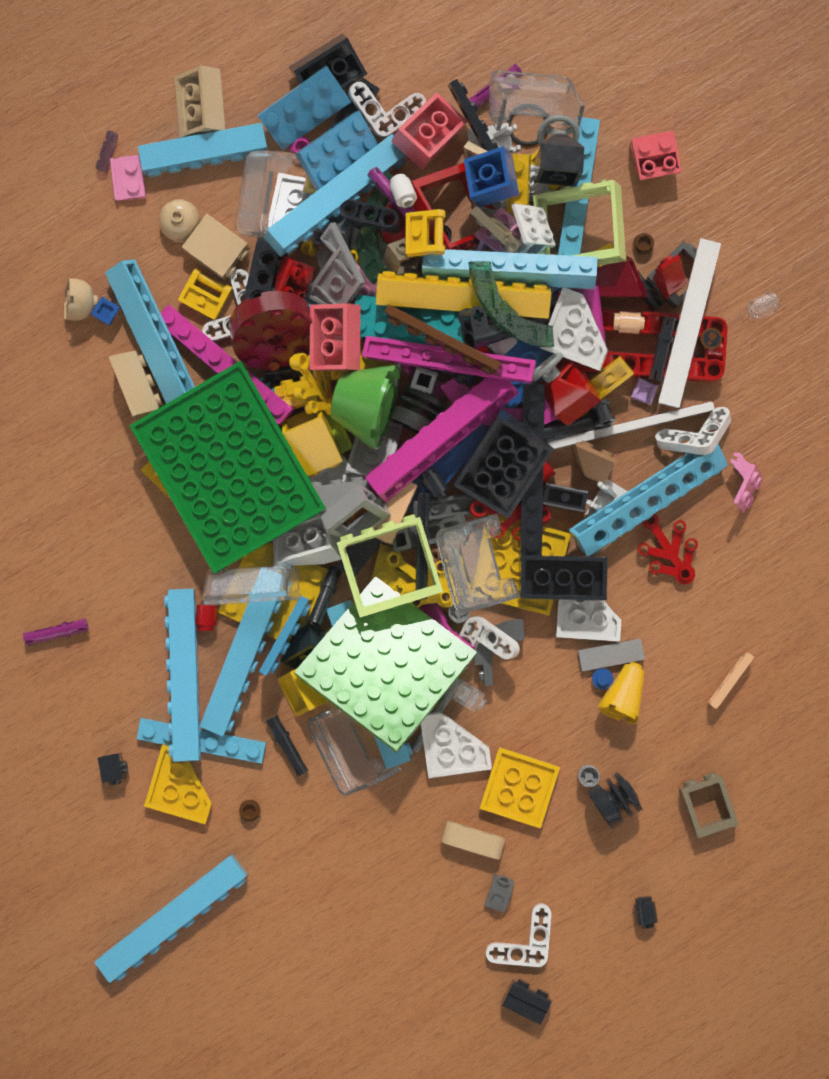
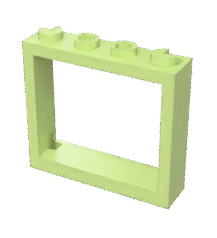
(585, 191)
(369, 533)

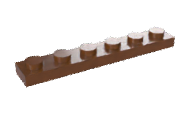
(450, 345)

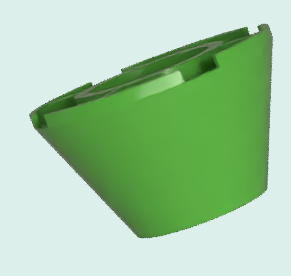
(365, 402)

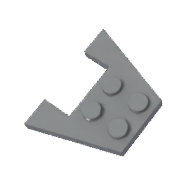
(340, 277)

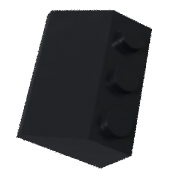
(337, 56)

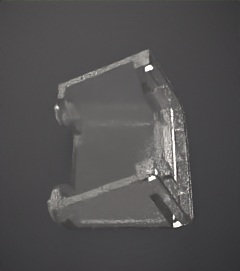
(472, 565)

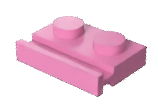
(128, 178)

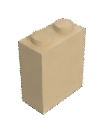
(216, 247)

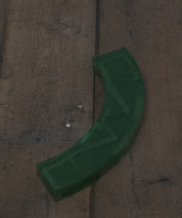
(367, 239)
(502, 313)

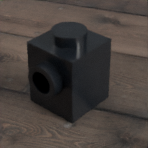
(112, 768)

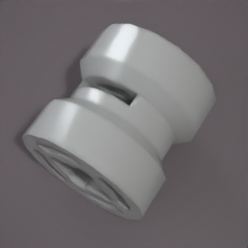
(456, 616)
(591, 777)

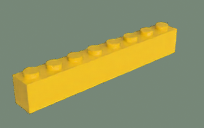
(457, 294)

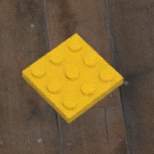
(519, 787)

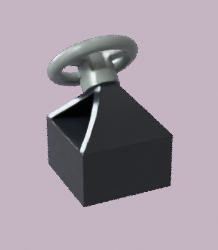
(560, 156)

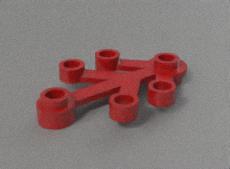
(509, 521)
(670, 551)

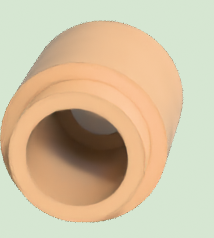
(628, 322)

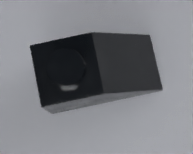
(302, 645)

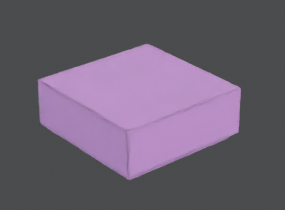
(644, 391)

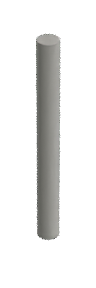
(440, 707)

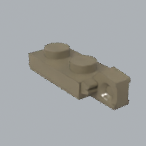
(497, 229)

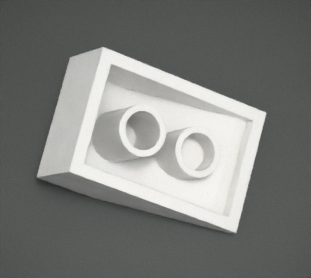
(307, 544)

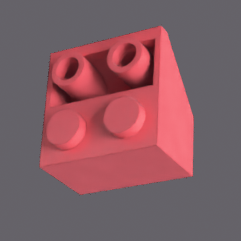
(655, 155)

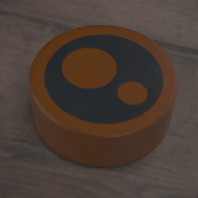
(711, 339)

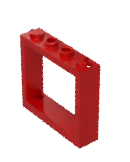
(434, 180)

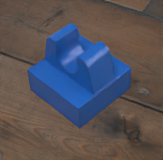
(105, 311)

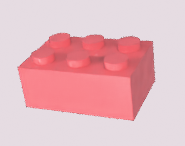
(429, 131)
(335, 337)

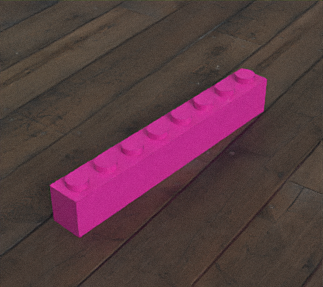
(440, 436)

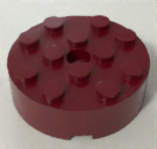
(270, 330)

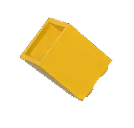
(312, 441)
(299, 694)

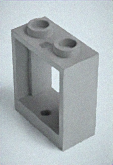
(348, 505)

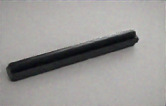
(421, 563)

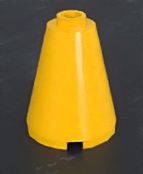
(624, 695)

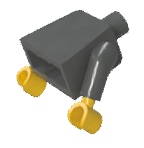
(347, 231)

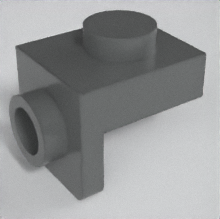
(499, 893)

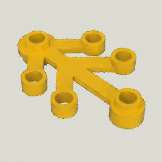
(301, 362)
(436, 598)

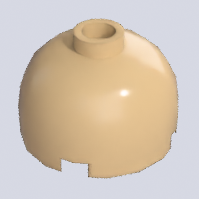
(178, 219)
(78, 299)

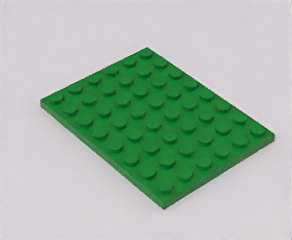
(227, 467)

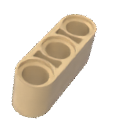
(473, 840)

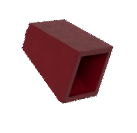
(620, 281)

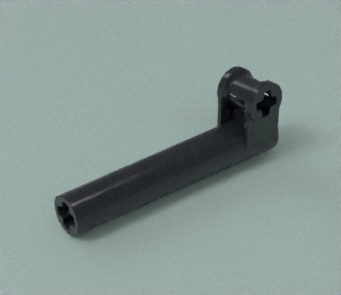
(479, 333)
(596, 418)

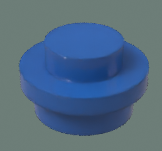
(602, 679)

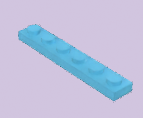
(210, 742)

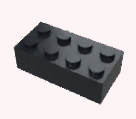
(563, 578)

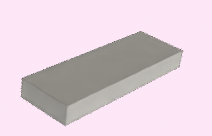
(611, 655)

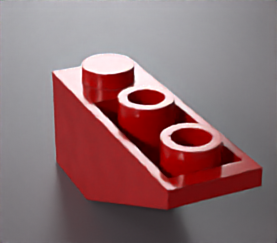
(670, 276)

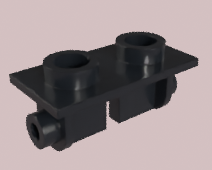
(279, 375)

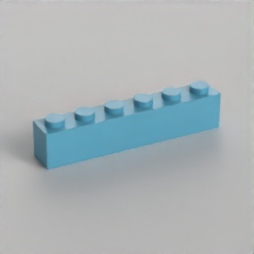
(201, 149)

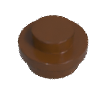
(643, 243)
(249, 810)

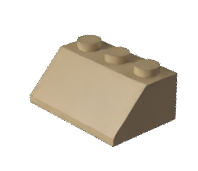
(199, 101)
(135, 383)

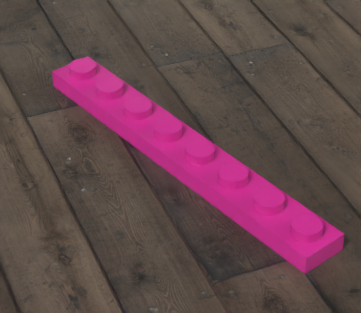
(436, 358)
(218, 359)

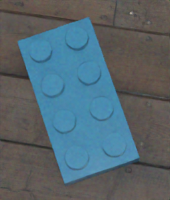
(304, 108)
(336, 149)
(281, 644)

